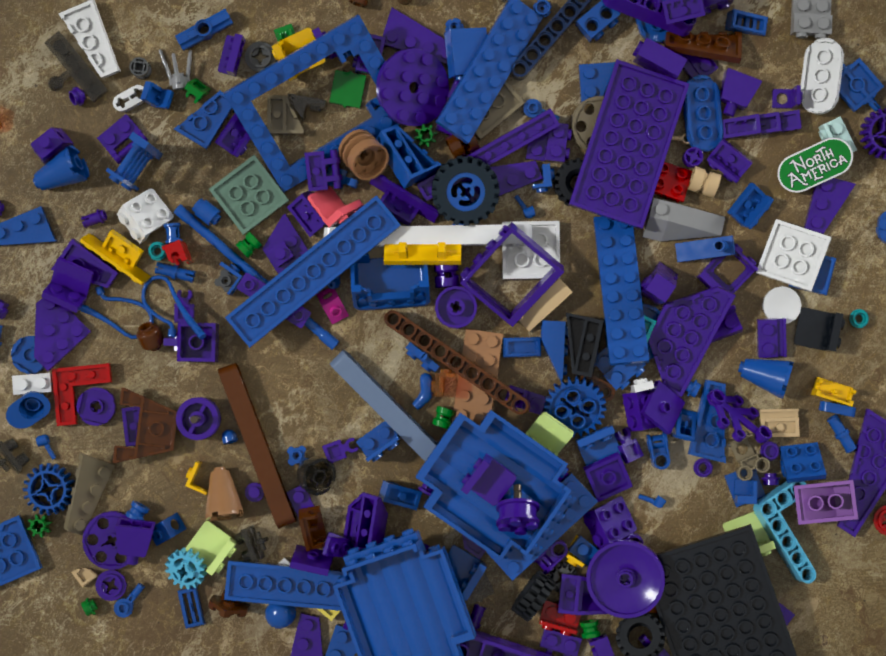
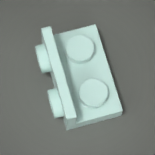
(836, 129)

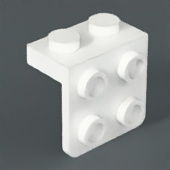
(144, 215)

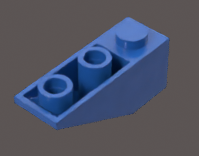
(553, 341)

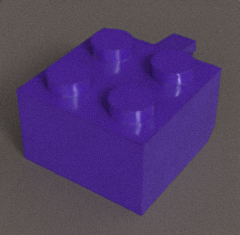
(191, 348)

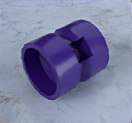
(441, 281)

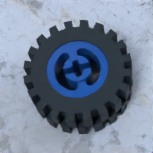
(481, 176)

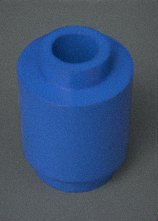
(207, 212)

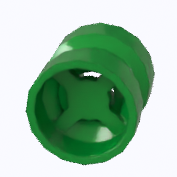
(248, 244)
(441, 421)

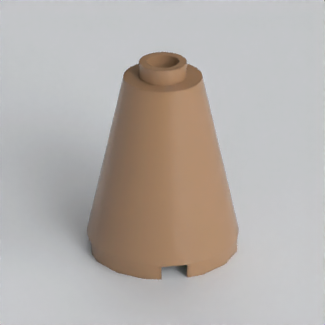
(222, 496)

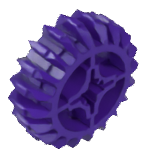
(869, 138)

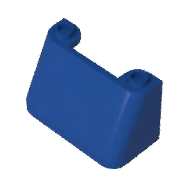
(388, 285)

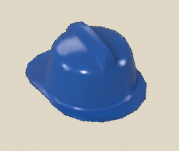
(28, 410)

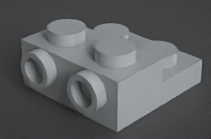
(811, 18)

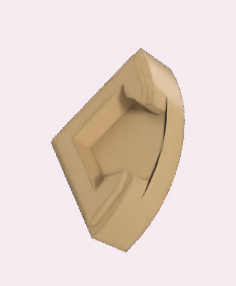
(84, 575)

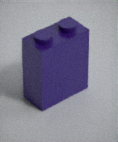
(658, 58)

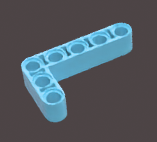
(783, 530)

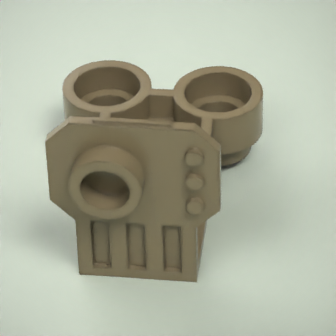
(748, 460)

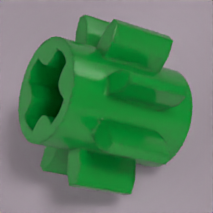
(424, 130)
(33, 526)

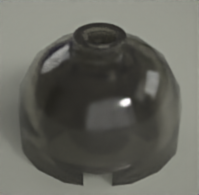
(315, 475)

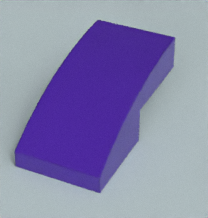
(536, 401)

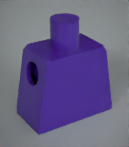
(737, 91)
(50, 144)
(133, 538)

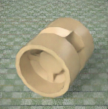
(704, 182)

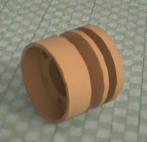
(363, 154)

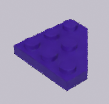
(56, 333)

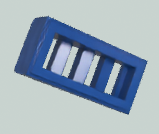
(734, 24)

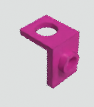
(332, 306)

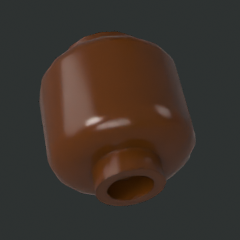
(150, 336)

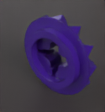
(102, 587)

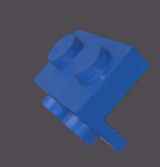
(750, 206)

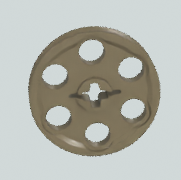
(589, 120)

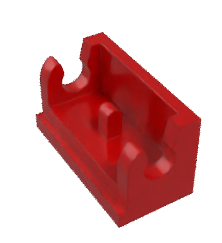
(177, 250)

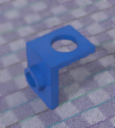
(235, 271)
(163, 530)

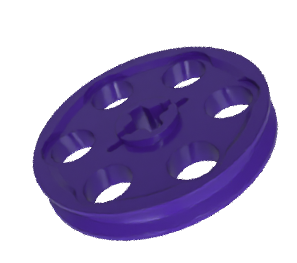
(103, 536)

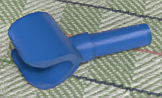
(528, 212)
(43, 440)
(658, 502)

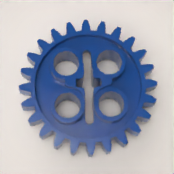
(585, 393)

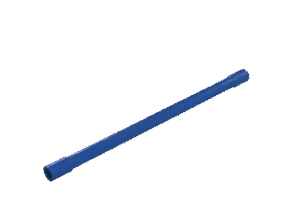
(189, 219)

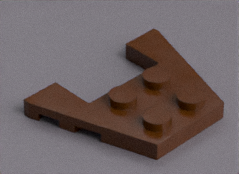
(154, 431)

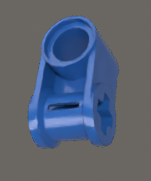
(658, 449)

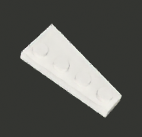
(88, 29)

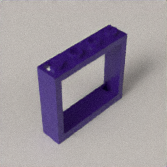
(532, 297)

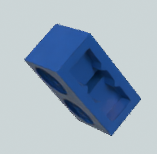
(594, 16)

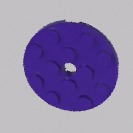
(394, 83)

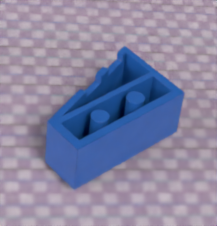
(406, 158)

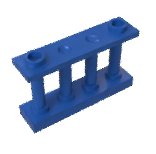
(134, 162)

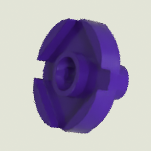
(90, 397)

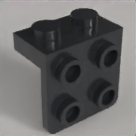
(819, 329)

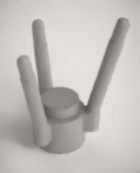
(178, 80)

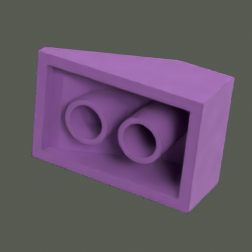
(825, 502)

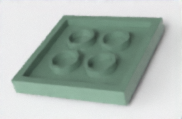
(249, 195)

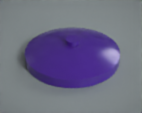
(625, 578)

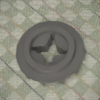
(254, 50)
(564, 568)

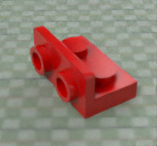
(551, 619)

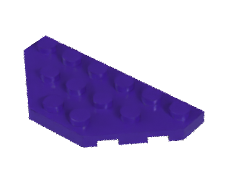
(685, 333)

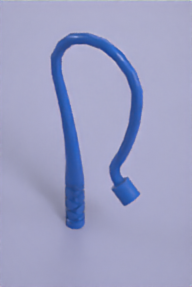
(100, 291)
(172, 332)

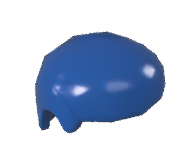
(280, 615)

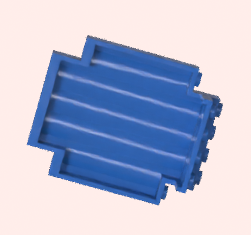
(473, 516)
(403, 599)

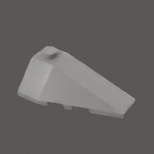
(678, 222)

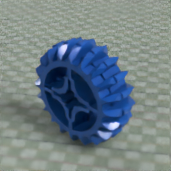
(47, 482)

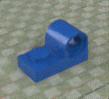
(399, 495)

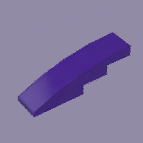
(761, 124)

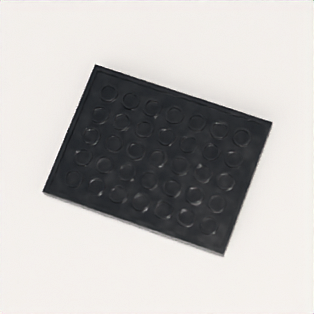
(721, 599)

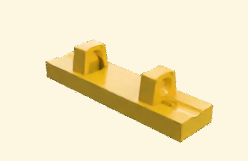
(422, 254)

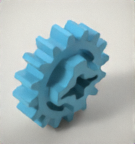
(186, 568)

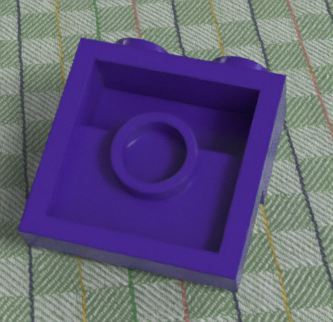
(550, 146)

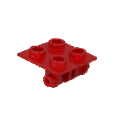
(673, 182)

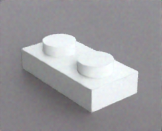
(32, 382)
(641, 385)

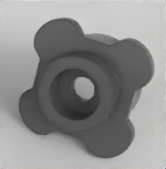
(225, 275)

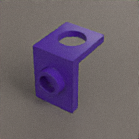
(794, 97)

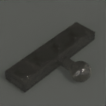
(75, 67)

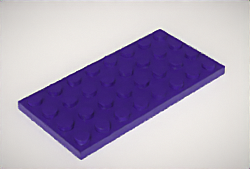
(629, 144)

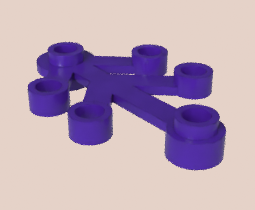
(721, 402)

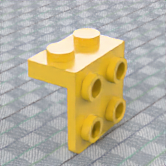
(292, 43)

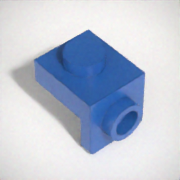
(156, 95)
(547, 175)

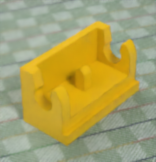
(833, 391)

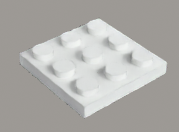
(793, 255)
(523, 262)

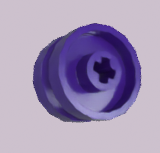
(461, 297)

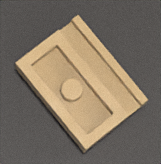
(780, 421)

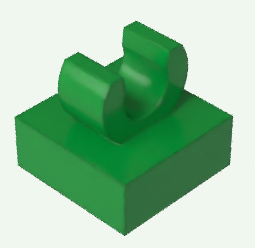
(284, 32)
(196, 88)

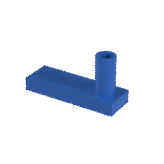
(705, 249)

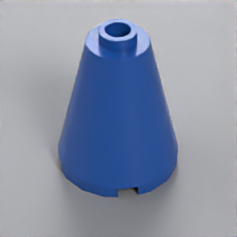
(62, 170)
(767, 374)

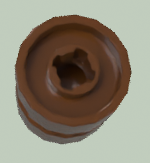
(459, 148)

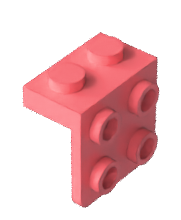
(331, 207)

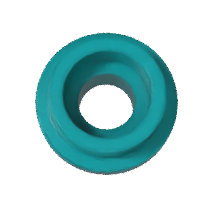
(151, 251)
(864, 318)

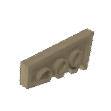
(89, 486)

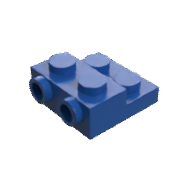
(618, 375)

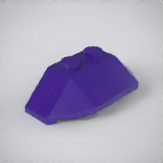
(365, 520)

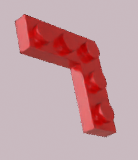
(64, 392)

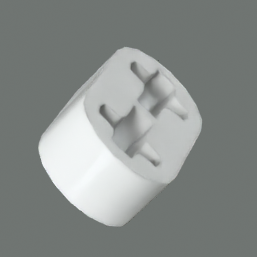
(128, 94)

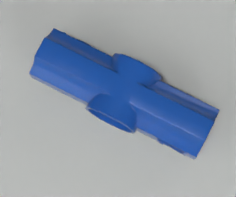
(193, 36)

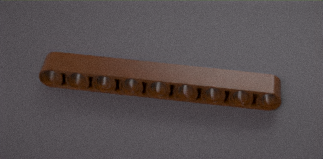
(447, 360)
(257, 445)

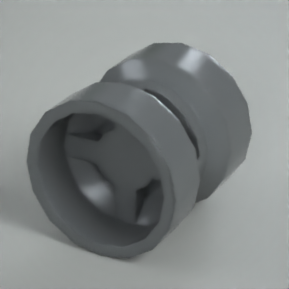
(144, 68)

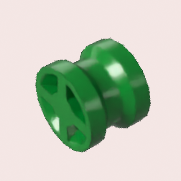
(590, 628)

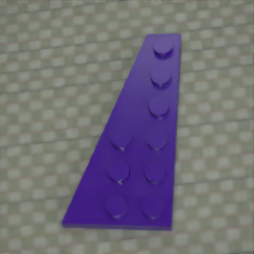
(868, 470)

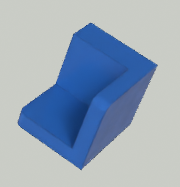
(745, 491)

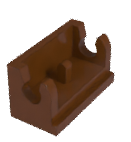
(312, 527)

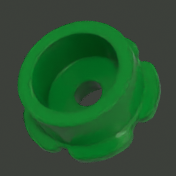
(89, 607)

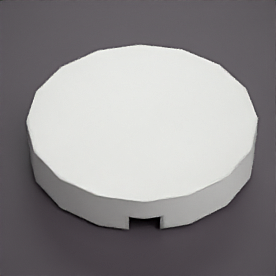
(782, 303)

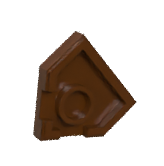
(227, 607)

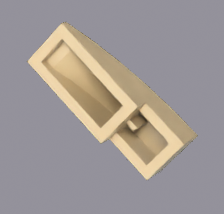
(545, 305)

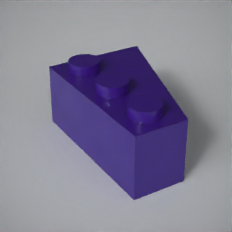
(659, 284)

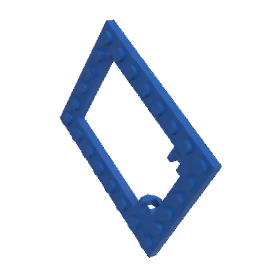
(344, 40)

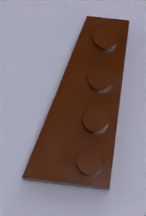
(712, 46)

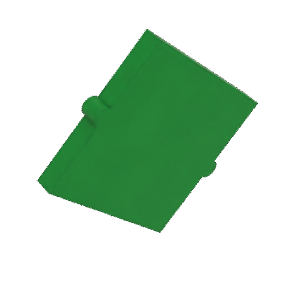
(347, 89)

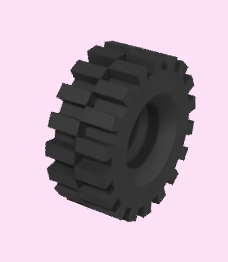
(563, 178)
(533, 596)

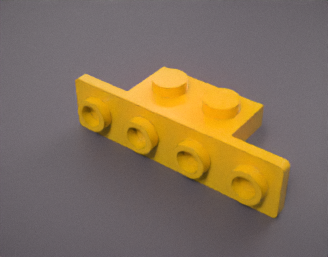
(118, 252)

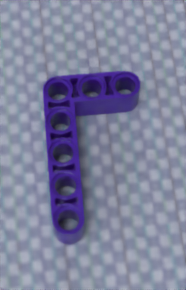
(652, 13)

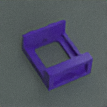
(711, 280)

